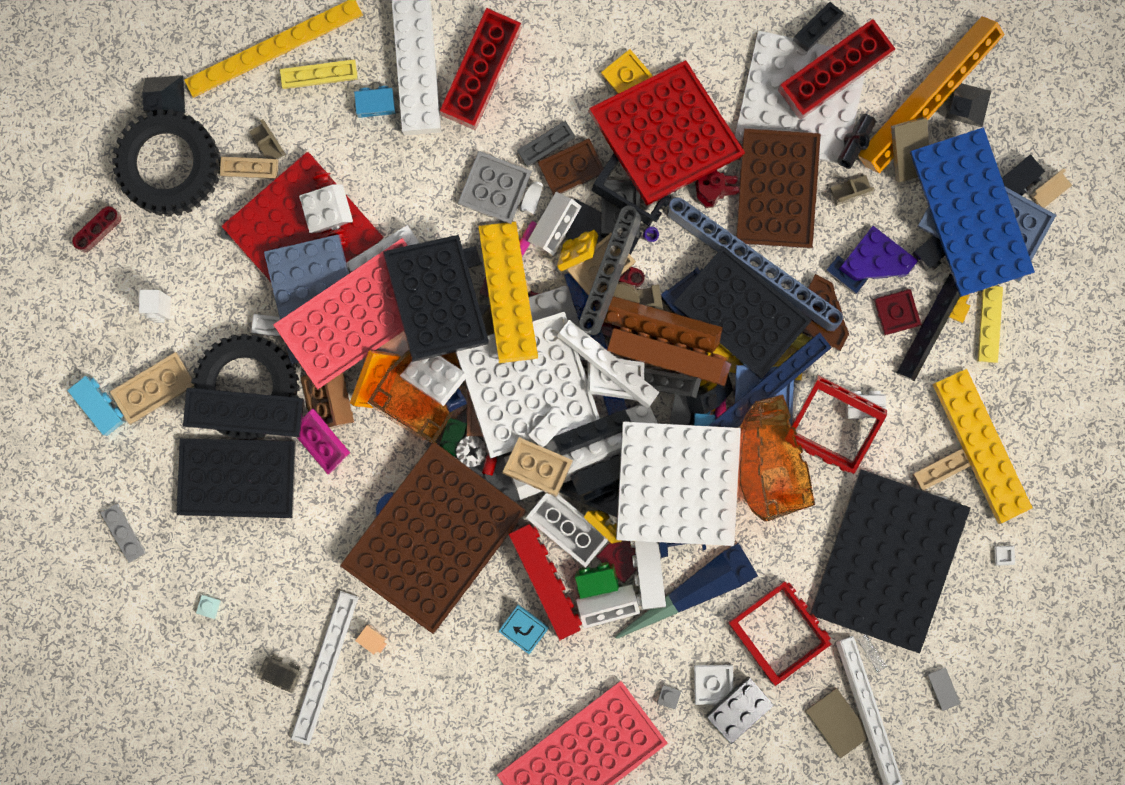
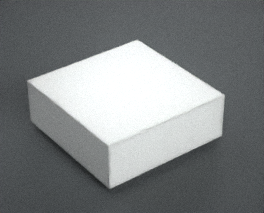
(1004, 555)

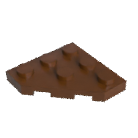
(826, 291)

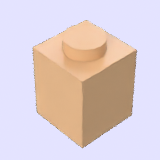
(372, 640)

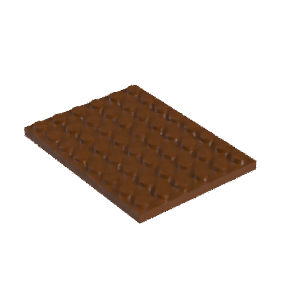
(433, 537)

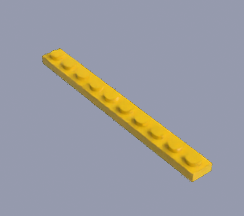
(273, 47)

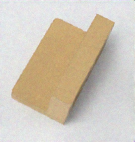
(1051, 189)

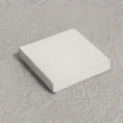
(712, 683)

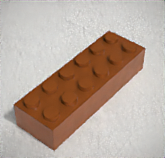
(668, 356)

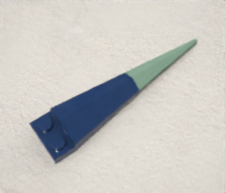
(719, 576)

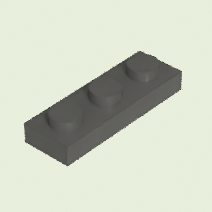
(546, 144)

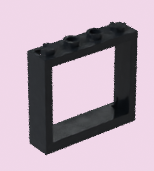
(619, 201)

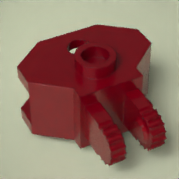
(713, 187)

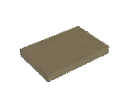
(906, 138)
(837, 723)

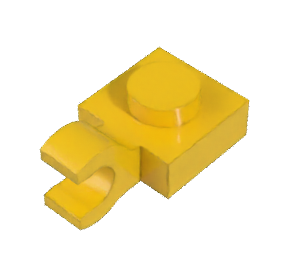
(960, 309)

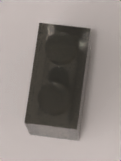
(280, 673)

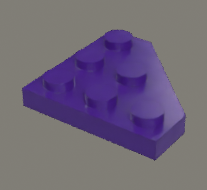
(877, 258)

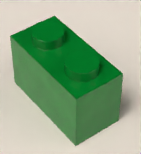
(596, 580)

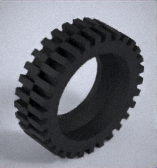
(186, 194)
(245, 346)

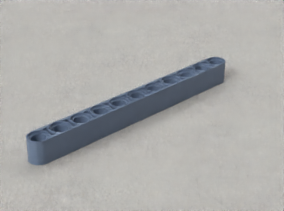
(764, 265)

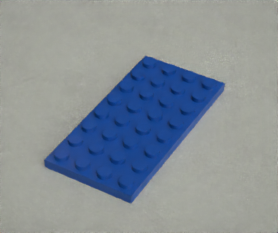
(972, 212)

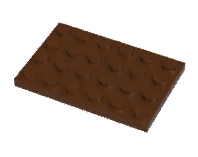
(778, 188)

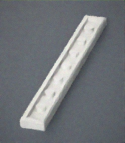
(324, 668)
(869, 711)

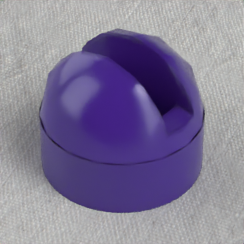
(651, 230)

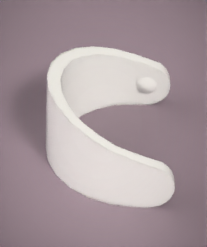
(531, 198)

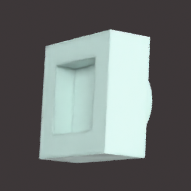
(208, 606)

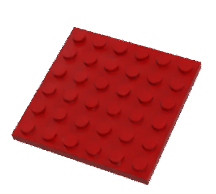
(666, 132)
(278, 220)

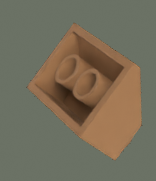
(329, 401)

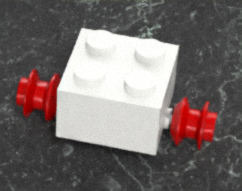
(326, 207)

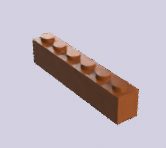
(663, 324)

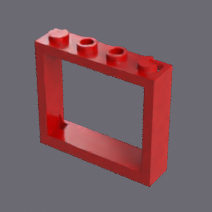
(852, 399)
(811, 620)

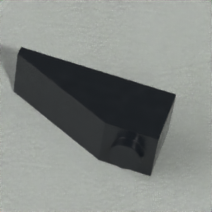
(709, 397)

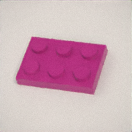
(322, 442)

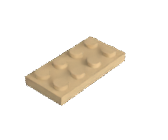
(152, 388)

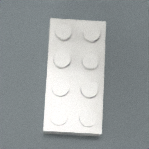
(567, 528)

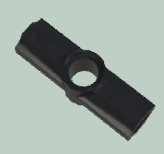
(856, 141)

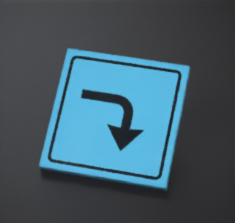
(523, 629)

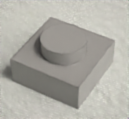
(669, 697)

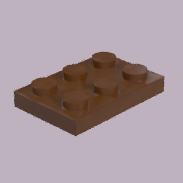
(571, 167)

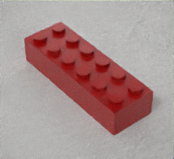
(480, 69)
(836, 69)
(545, 582)

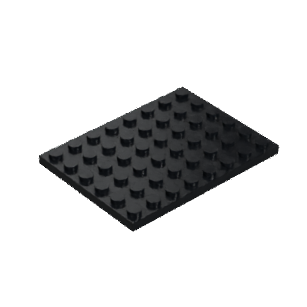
(890, 561)

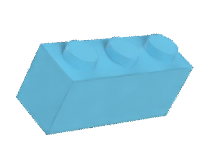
(97, 405)

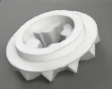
(463, 449)

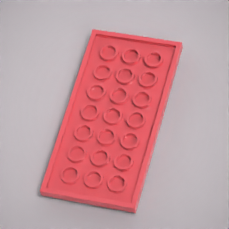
(344, 321)
(592, 746)

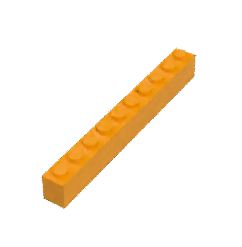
(934, 89)

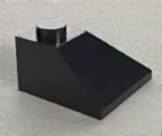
(164, 94)
(968, 105)

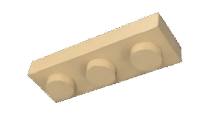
(249, 167)
(941, 469)

